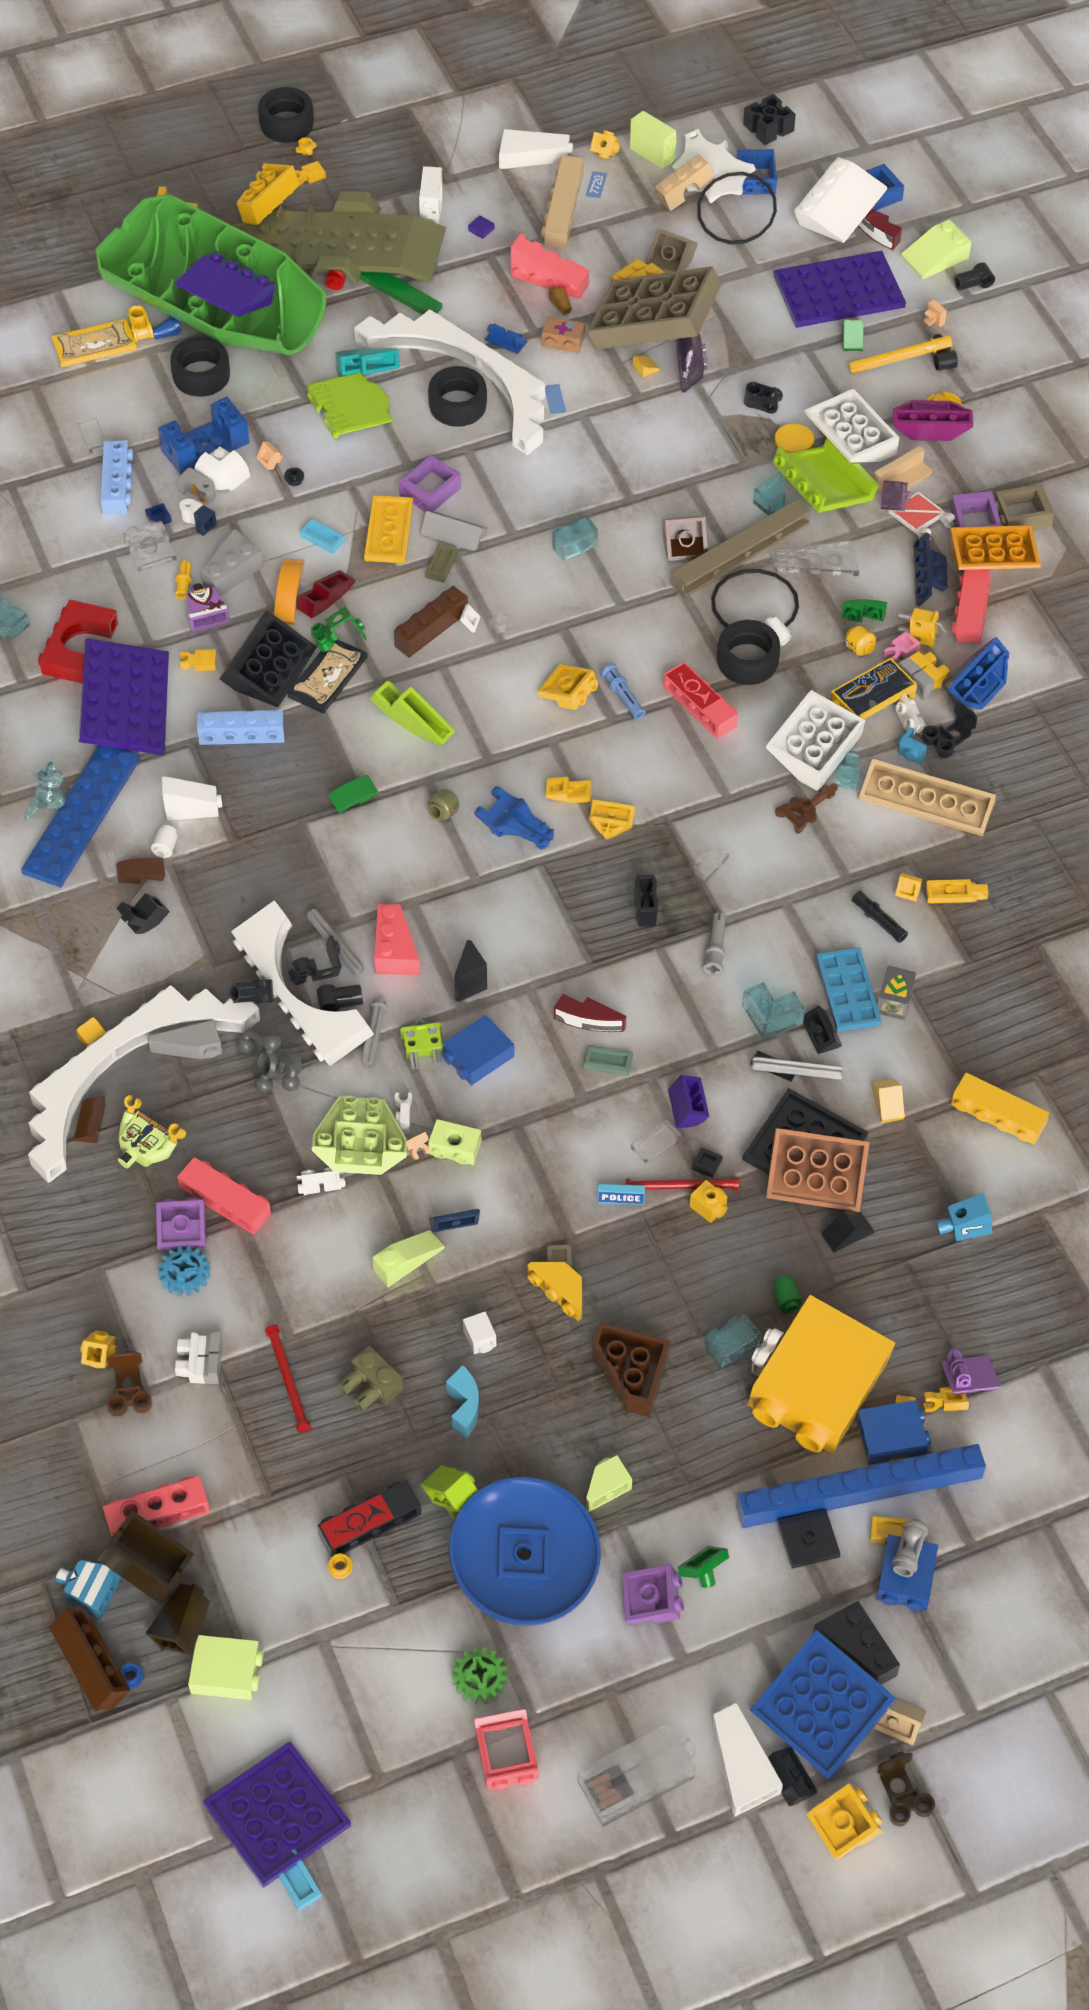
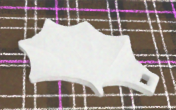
(720, 162)

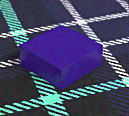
(481, 227)

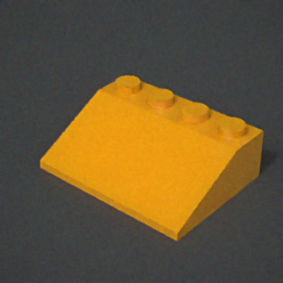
(993, 547)

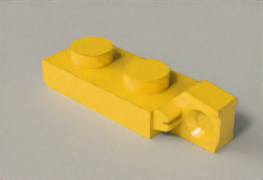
(955, 891)

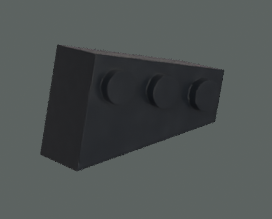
(861, 1641)

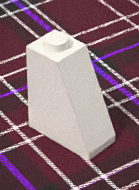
(189, 799)

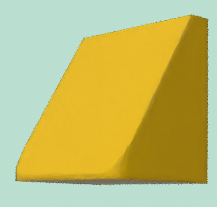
(644, 365)
(90, 1032)

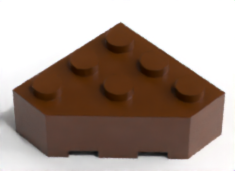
(631, 1365)

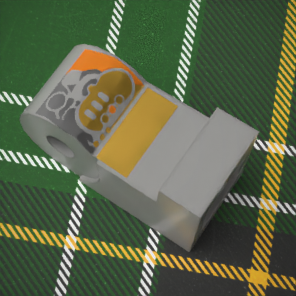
(197, 485)

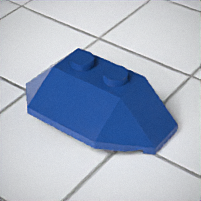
(980, 675)

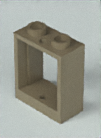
(1041, 519)

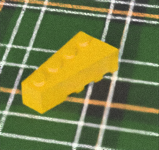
(267, 192)

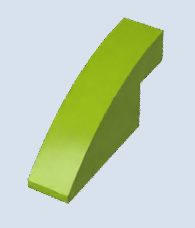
(412, 713)

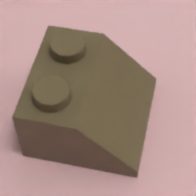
(671, 251)

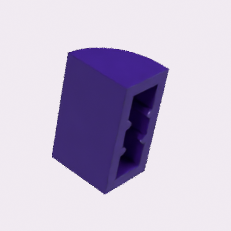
(688, 1101)

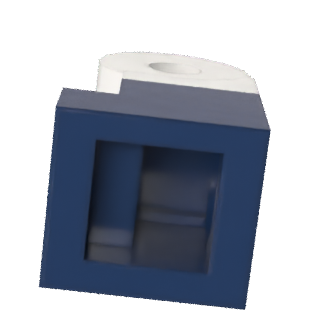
(197, 514)

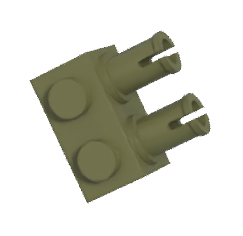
(376, 1375)

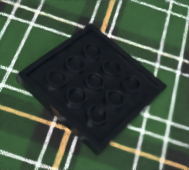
(802, 1115)

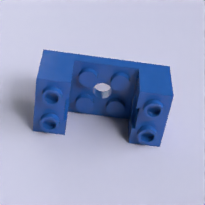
(225, 430)

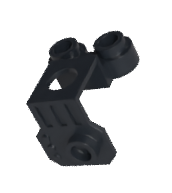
(964, 723)
(307, 967)

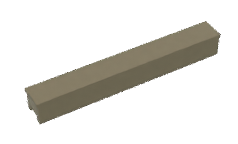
(740, 548)

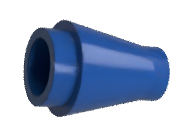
(167, 329)

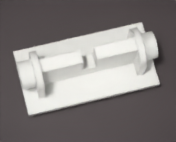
(908, 714)
(311, 1181)

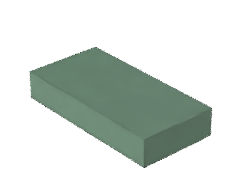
(608, 1060)

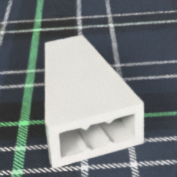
(532, 148)
(744, 1763)

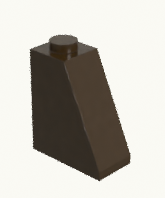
(180, 1620)

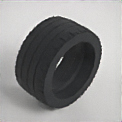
(283, 100)
(198, 350)
(457, 379)
(748, 671)

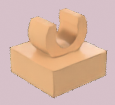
(935, 314)
(269, 455)
(417, 1142)

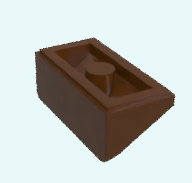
(90, 1119)

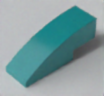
(367, 360)

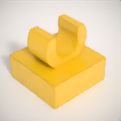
(908, 887)

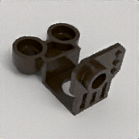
(910, 1797)

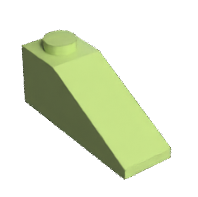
(405, 1256)

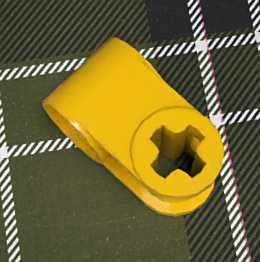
(139, 323)

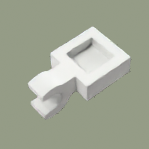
(403, 1117)

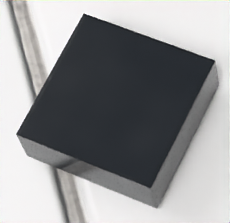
(707, 1162)

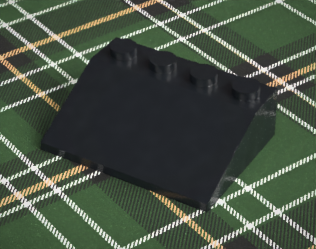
(268, 661)

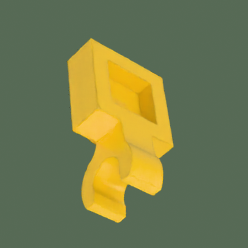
(946, 1399)

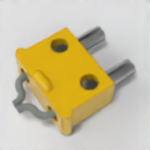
(922, 626)

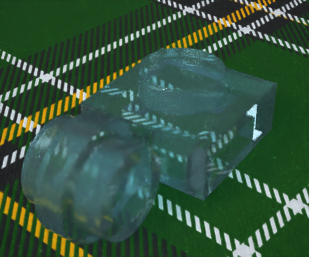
(848, 775)

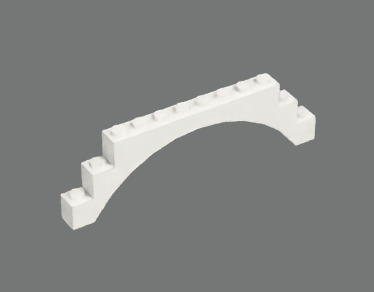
(437, 334)
(64, 1088)

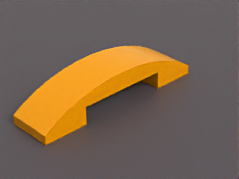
(287, 590)

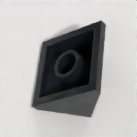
(470, 974)

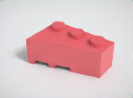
(393, 943)

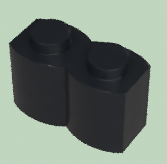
(646, 900)

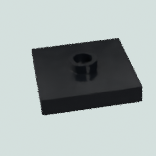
(808, 1538)

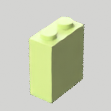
(653, 139)
(225, 1667)

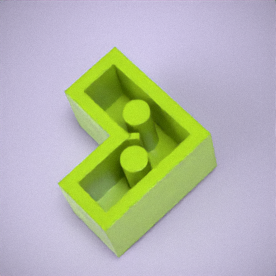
(449, 1488)

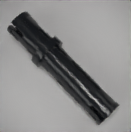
(873, 910)

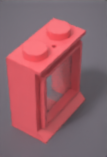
(506, 1749)

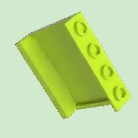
(826, 477)

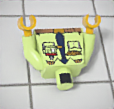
(143, 1138)

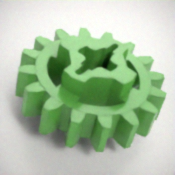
(468, 1678)

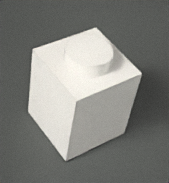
(479, 1333)

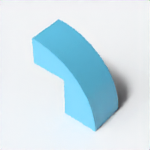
(464, 1390)

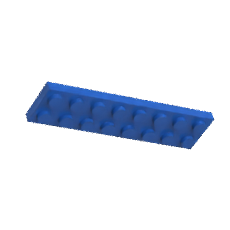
(80, 815)

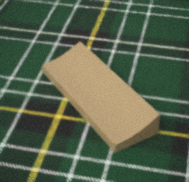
(927, 797)

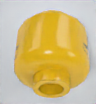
(860, 640)

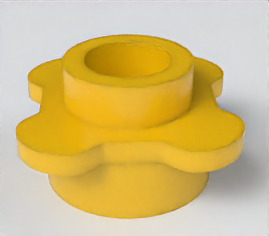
(305, 146)

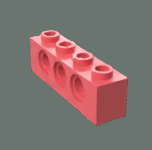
(164, 1495)

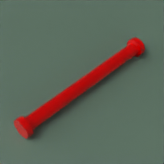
(685, 1184)
(302, 1423)

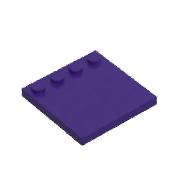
(274, 1811)

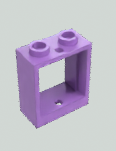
(421, 498)
(974, 503)

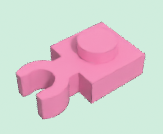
(902, 646)

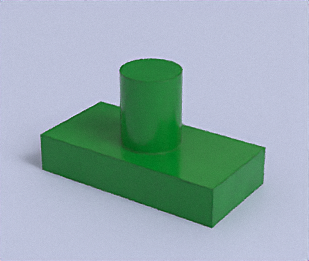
(702, 1565)

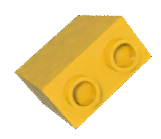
(820, 1376)

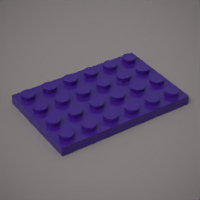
(839, 289)
(124, 696)

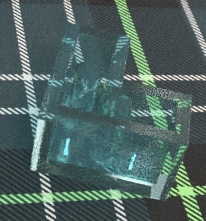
(771, 1014)

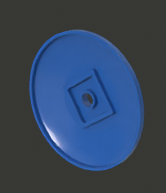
(530, 1517)

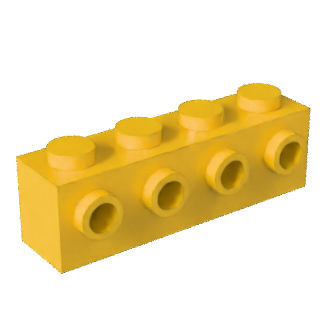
(1000, 1108)

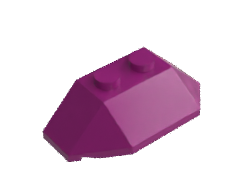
(932, 420)

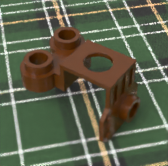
(127, 1366)

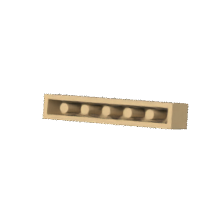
(563, 201)

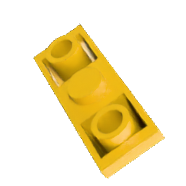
(560, 1285)

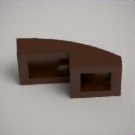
(140, 868)

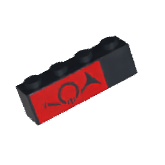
(369, 1519)

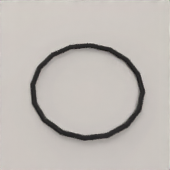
(736, 241)
(754, 571)

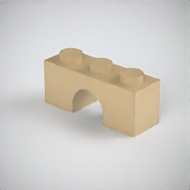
(671, 189)

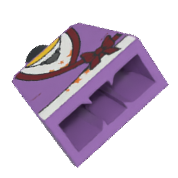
(205, 608)

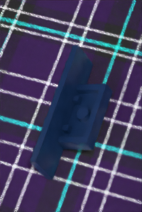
(929, 569)

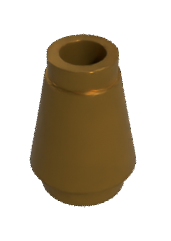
(560, 300)

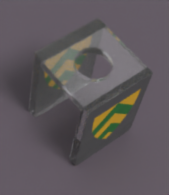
(896, 992)

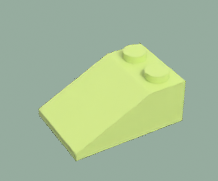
(937, 249)

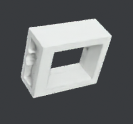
(431, 194)

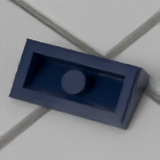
(454, 1220)

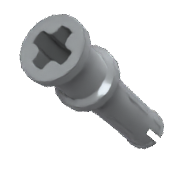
(715, 951)

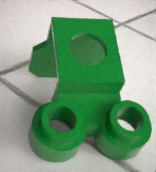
(326, 635)

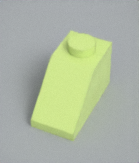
(608, 1482)

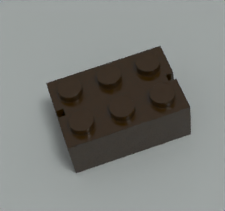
(145, 1556)

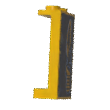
(874, 689)

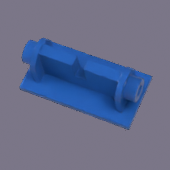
(507, 340)

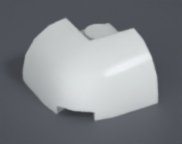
(223, 468)

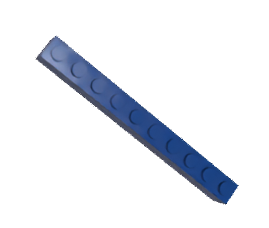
(861, 1485)

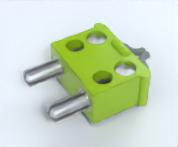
(422, 1041)

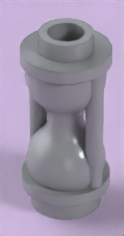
(907, 1557)

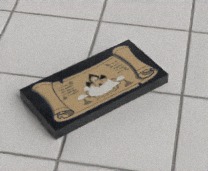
(327, 676)

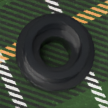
(294, 476)

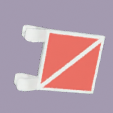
(921, 514)

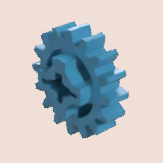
(187, 1274)

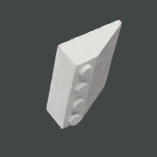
(839, 200)
(854, 428)
(816, 739)

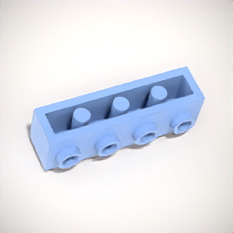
(115, 477)
(241, 727)

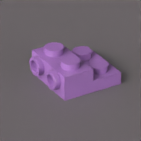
(181, 1224)
(652, 1595)

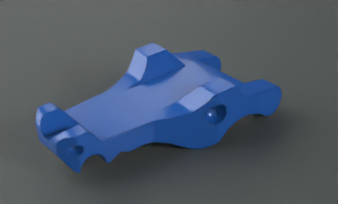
(514, 817)

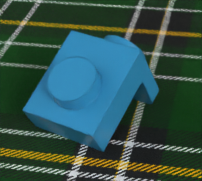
(911, 748)

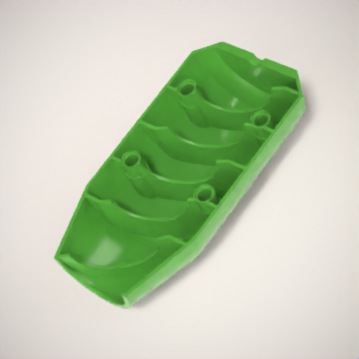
(169, 236)

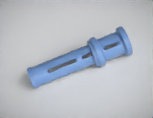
(619, 685)

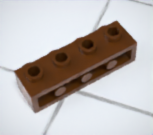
(430, 621)
(89, 1658)

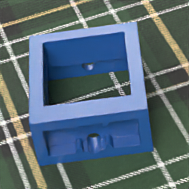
(764, 160)
(894, 186)

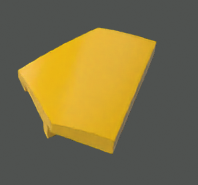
(611, 818)

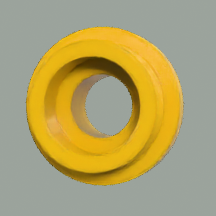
(340, 1559)

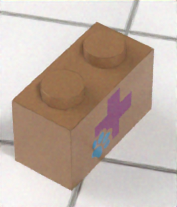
(563, 334)

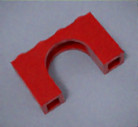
(74, 620)

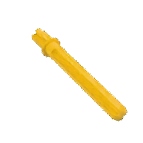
(900, 354)

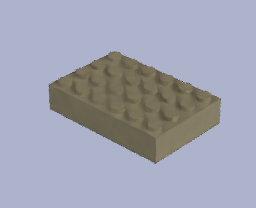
(654, 308)

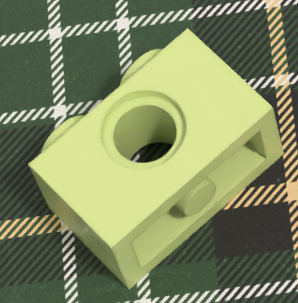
(446, 1133)

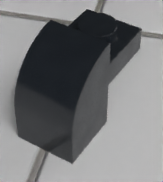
(144, 915)

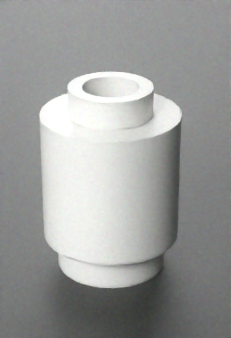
(780, 629)
(164, 841)

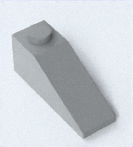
(192, 1041)

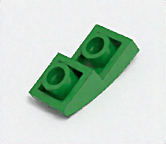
(857, 609)
(352, 792)

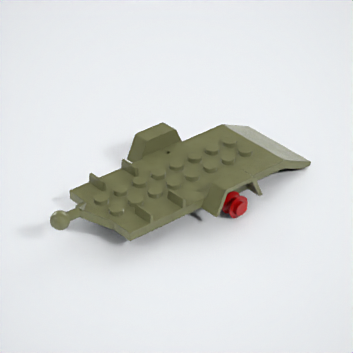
(352, 240)

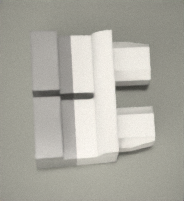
(203, 1358)

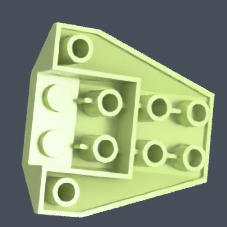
(359, 1136)

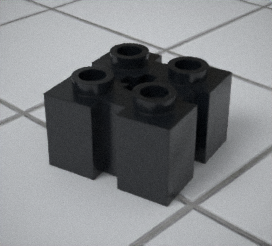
(769, 119)

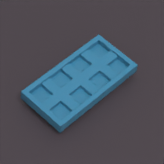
(848, 989)

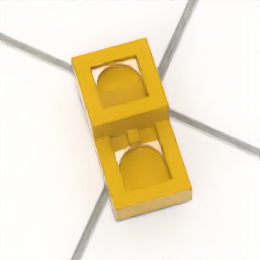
(566, 791)

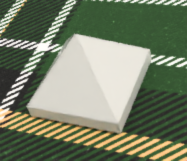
(470, 618)

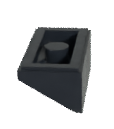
(821, 1030)
(795, 1780)

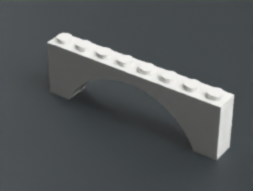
(329, 1031)

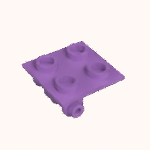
(969, 1373)

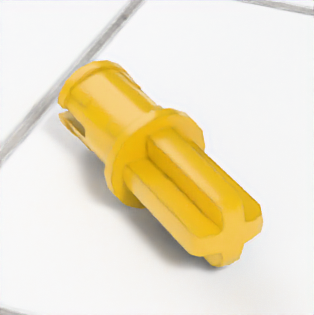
(183, 579)

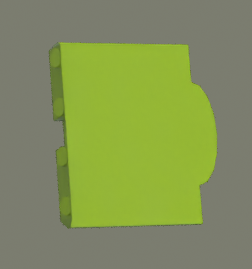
(350, 403)

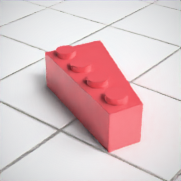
(547, 268)

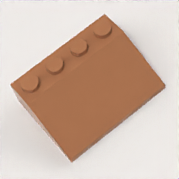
(817, 1169)

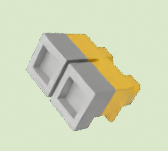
(924, 673)

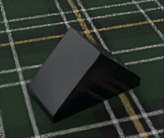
(846, 1230)

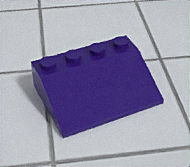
(227, 284)

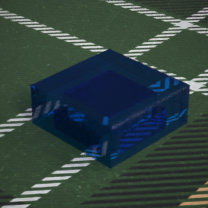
(158, 513)

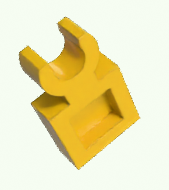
(311, 173)
(202, 660)

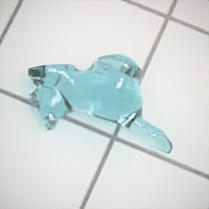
(47, 792)

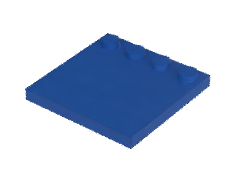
(823, 1704)

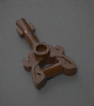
(805, 808)

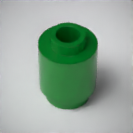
(787, 1294)

